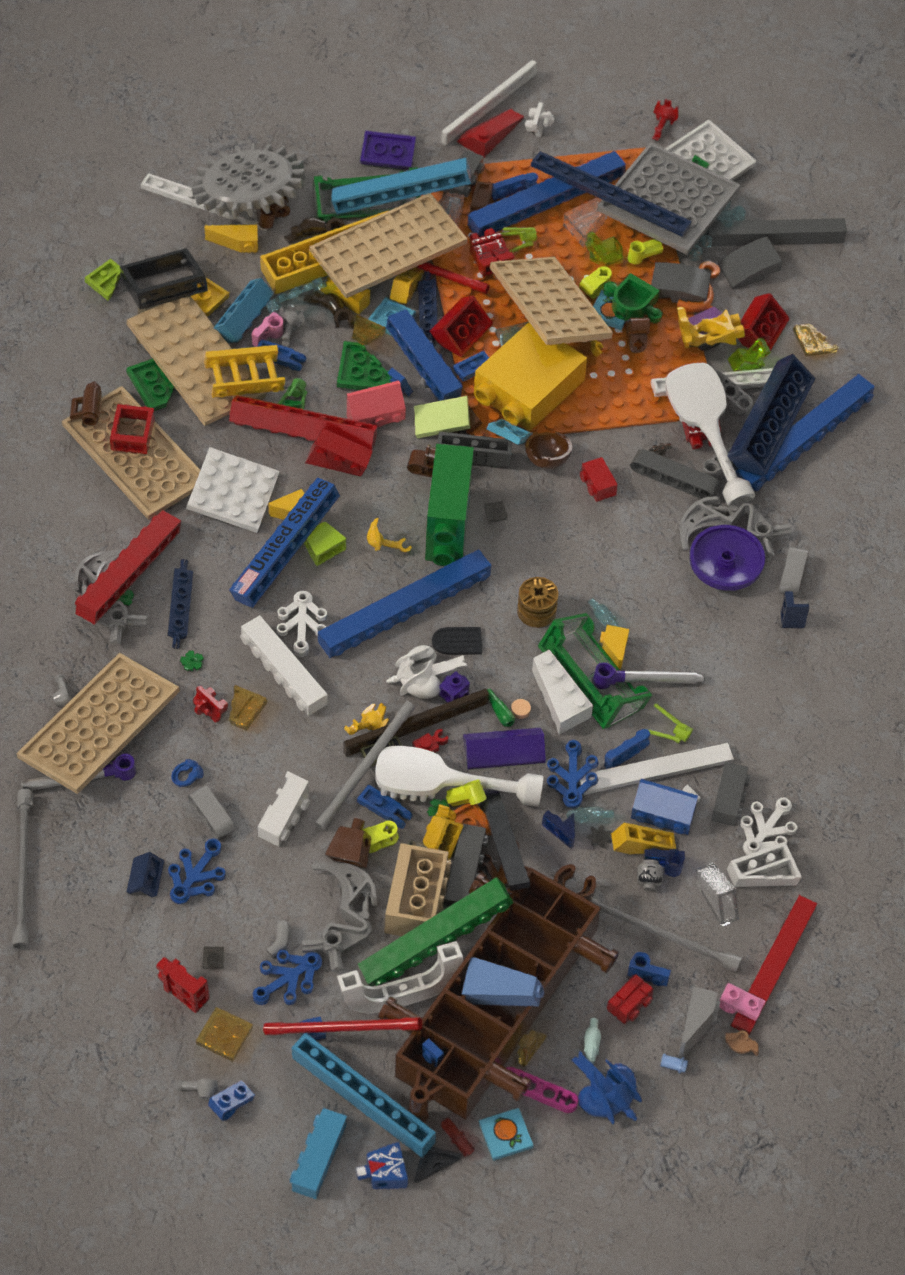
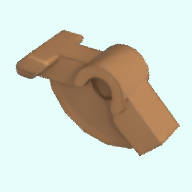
(742, 1043)

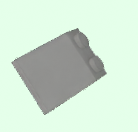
(701, 1012)

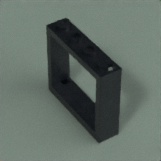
(166, 291)

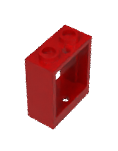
(138, 444)

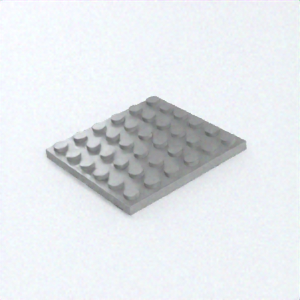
(675, 186)

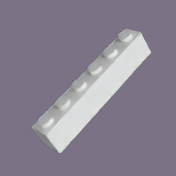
(283, 665)

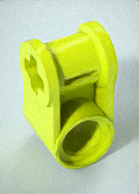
(595, 282)
(380, 836)

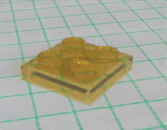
(224, 1034)

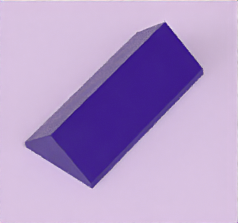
(504, 748)

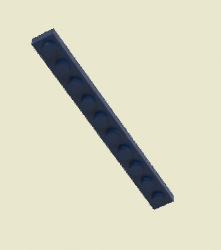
(611, 193)

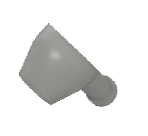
(62, 696)
(205, 1087)

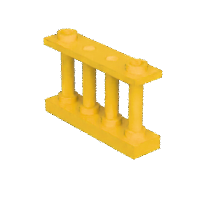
(244, 356)

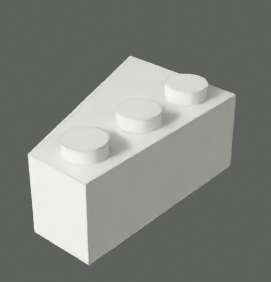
(285, 810)
(765, 868)

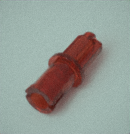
(457, 1137)

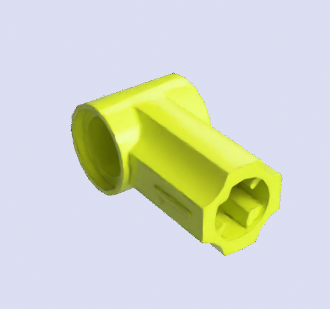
(641, 250)
(469, 793)

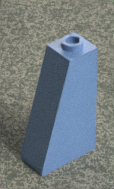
(498, 985)

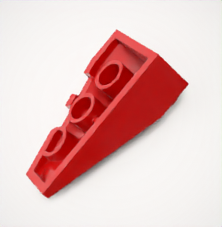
(488, 134)

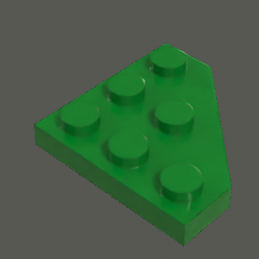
(359, 368)
(151, 384)

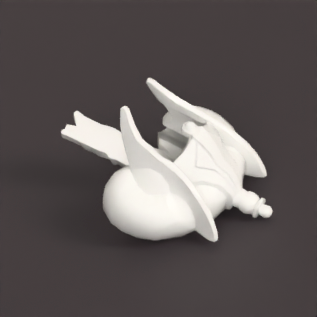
(419, 672)

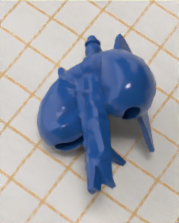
(609, 1094)

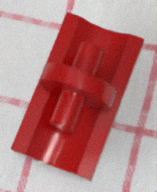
(207, 704)

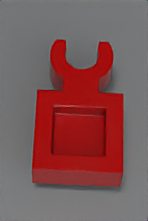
(431, 743)

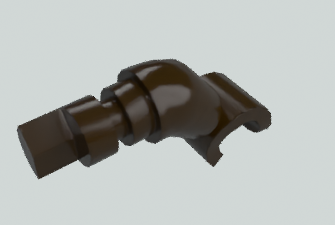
(313, 226)
(333, 304)

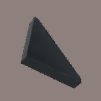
(435, 1161)

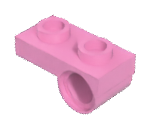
(271, 327)
(738, 1000)

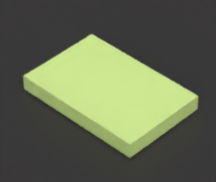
(442, 416)

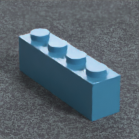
(244, 310)
(318, 1153)

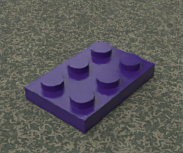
(388, 150)

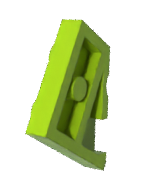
(104, 278)

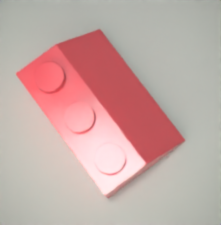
(377, 404)

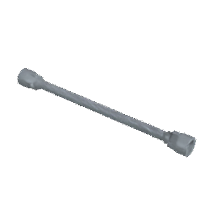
(20, 936)
(728, 960)

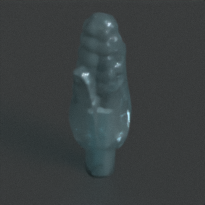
(602, 613)
(591, 814)

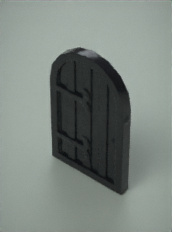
(458, 640)

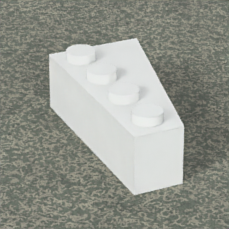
(561, 694)

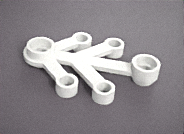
(301, 619)
(766, 829)

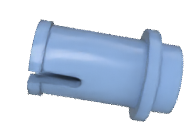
(674, 1063)

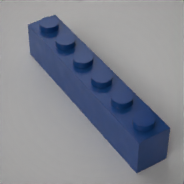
(423, 356)

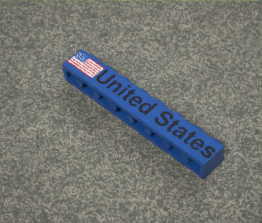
(284, 542)

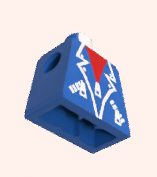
(384, 1168)

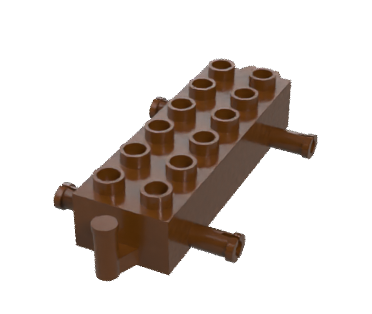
(535, 936)

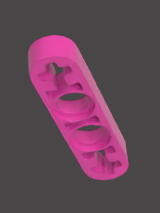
(541, 1086)

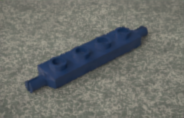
(428, 304)
(180, 603)

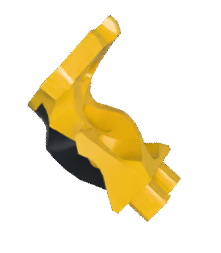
(721, 329)

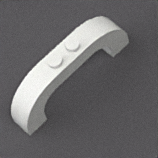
(406, 990)

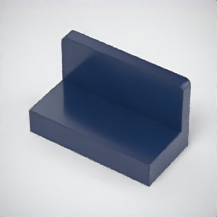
(793, 614)
(145, 874)

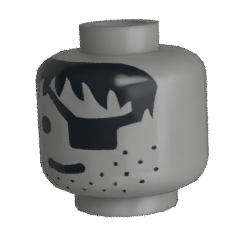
(650, 874)

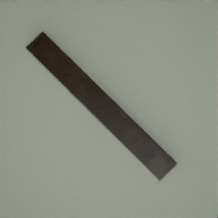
(420, 720)

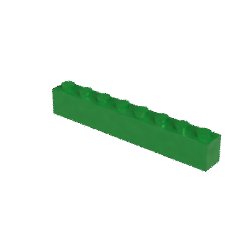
(439, 930)

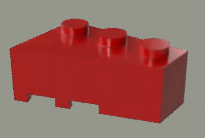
(338, 454)

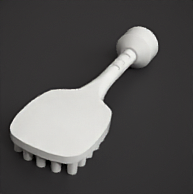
(700, 402)
(424, 773)

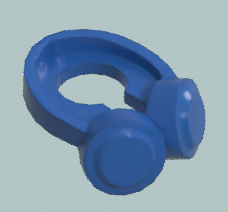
(197, 772)

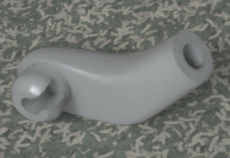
(282, 938)

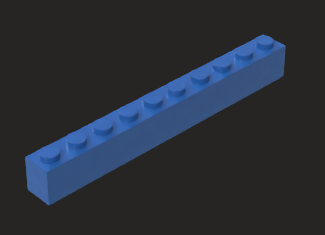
(541, 196)
(814, 427)
(404, 603)

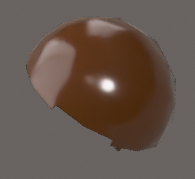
(548, 449)

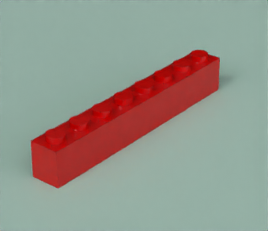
(298, 421)
(127, 567)

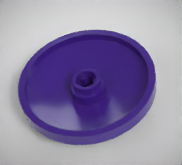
(727, 557)

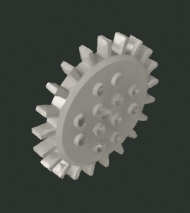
(248, 180)

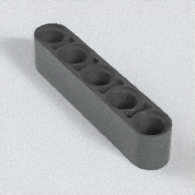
(674, 474)

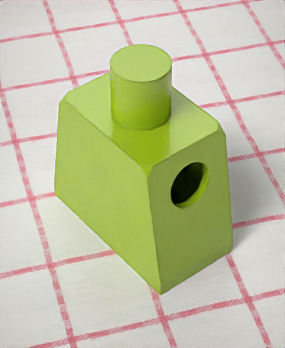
(324, 543)

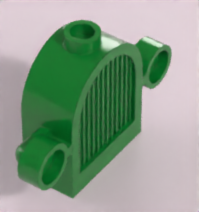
(633, 299)

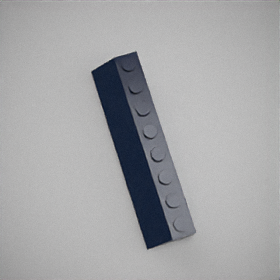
(772, 416)

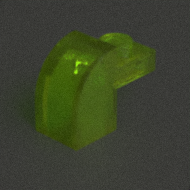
(603, 251)
(750, 359)

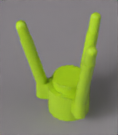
(527, 235)
(681, 730)

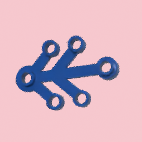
(573, 776)
(195, 875)
(288, 975)

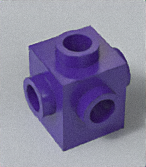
(454, 687)

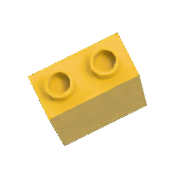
(528, 377)

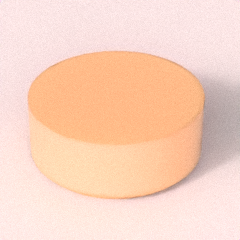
(521, 708)

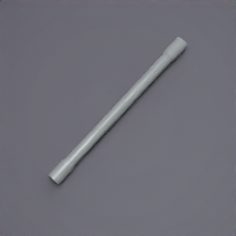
(329, 813)

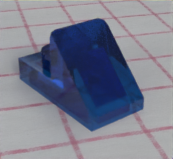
(562, 830)

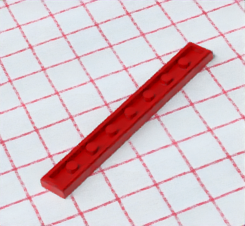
(777, 958)

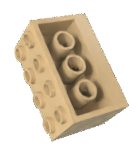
(416, 888)

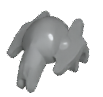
(291, 317)

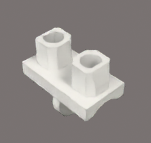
(538, 119)

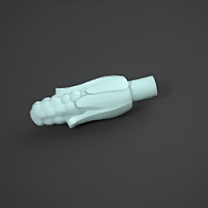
(592, 1040)

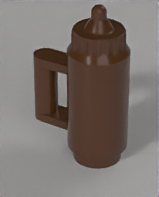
(90, 405)

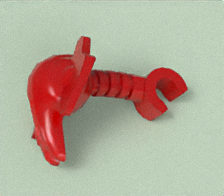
(666, 113)

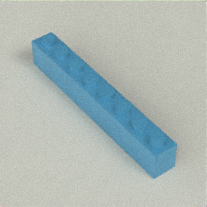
(401, 186)
(363, 1095)

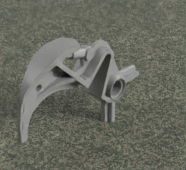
(705, 515)
(85, 572)
(345, 935)

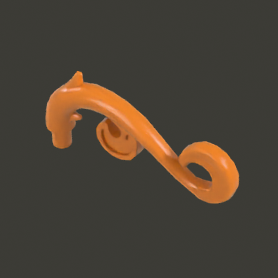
(696, 307)

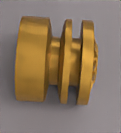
(537, 602)

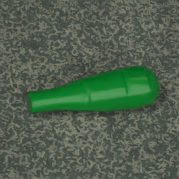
(502, 712)

